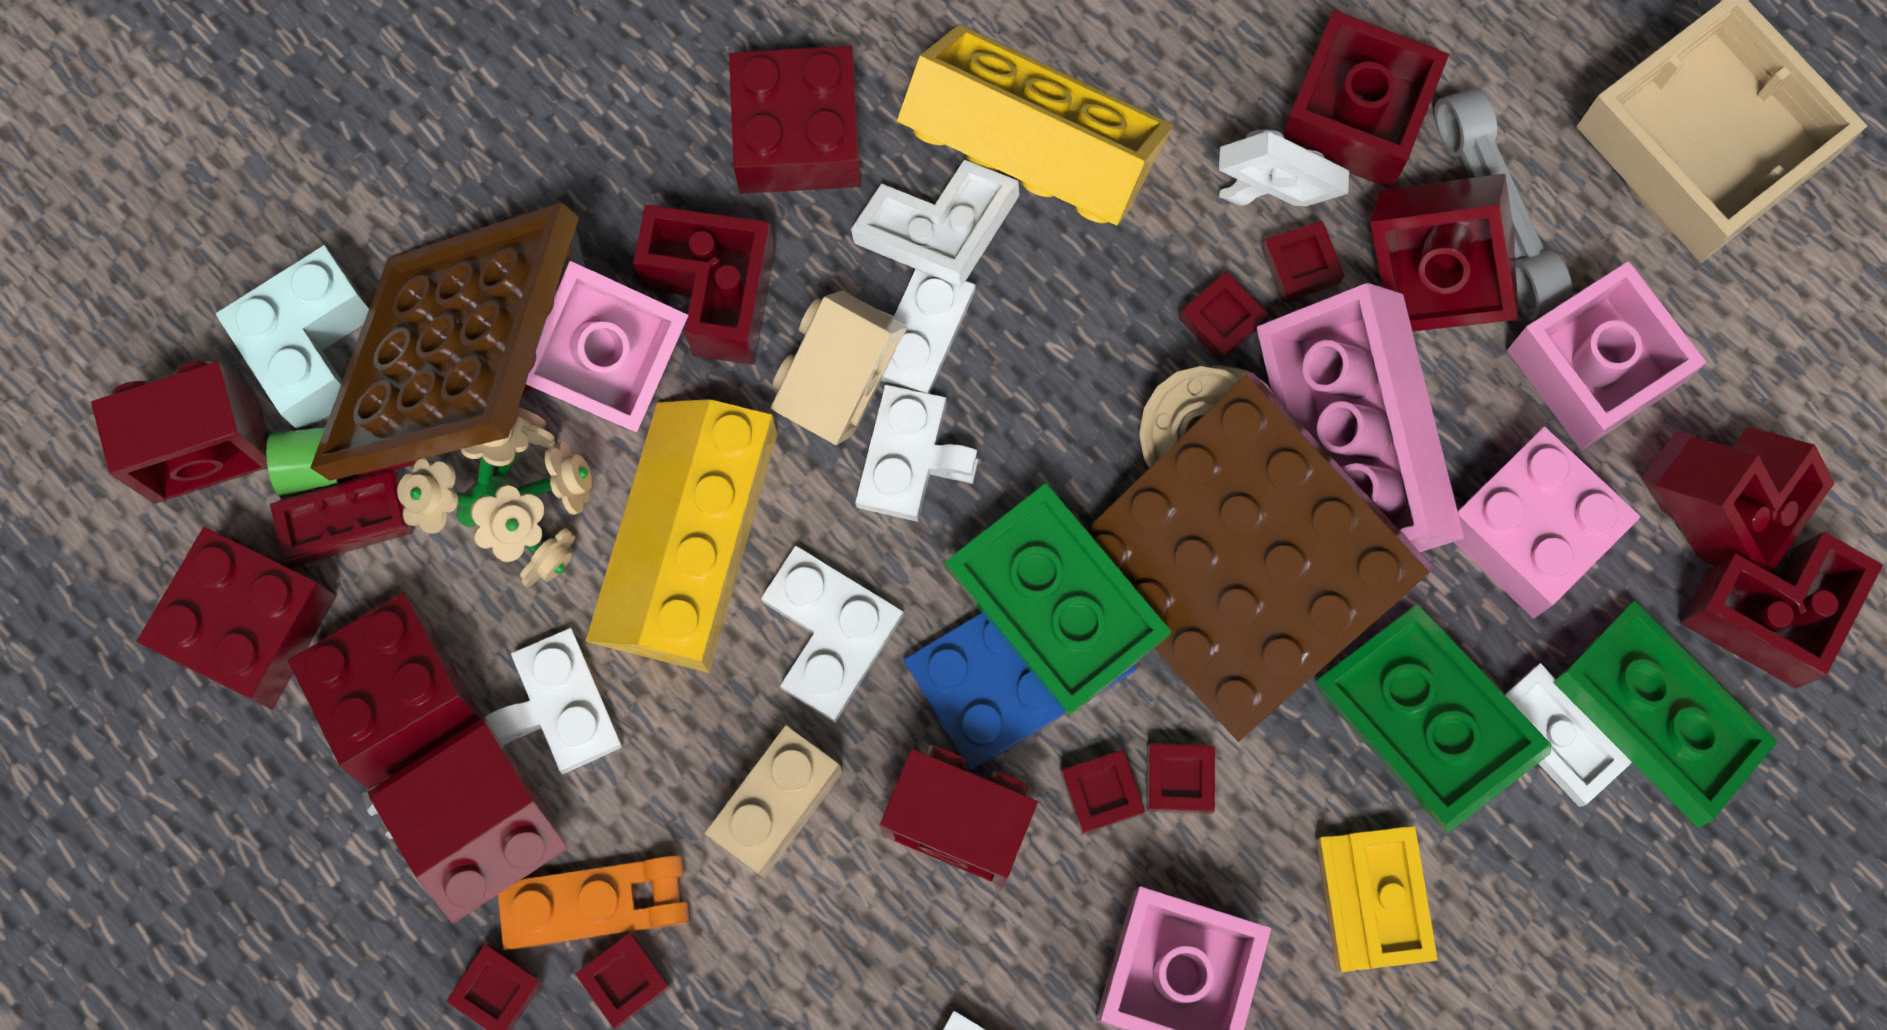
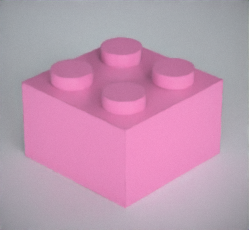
(604, 346)
(1605, 355)
(1542, 523)
(1182, 967)

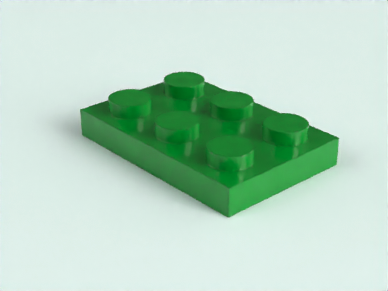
(1057, 599)
(1666, 714)
(1433, 718)

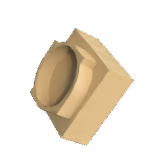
(1719, 126)

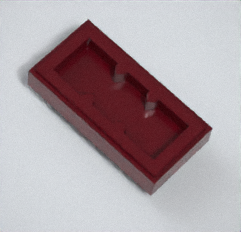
(339, 518)

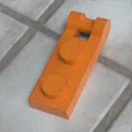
(590, 904)

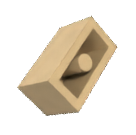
(836, 365)
(774, 802)

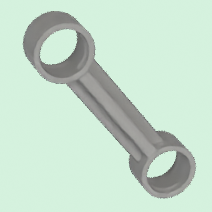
(1470, 132)

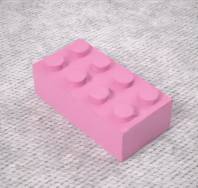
(1361, 393)

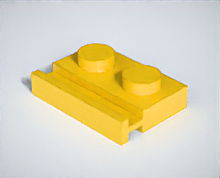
(1376, 899)

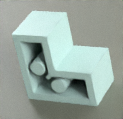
(289, 325)

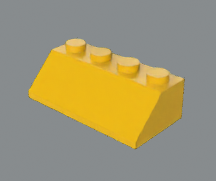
(1033, 124)
(684, 532)

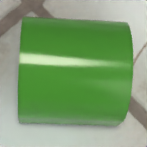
(290, 462)

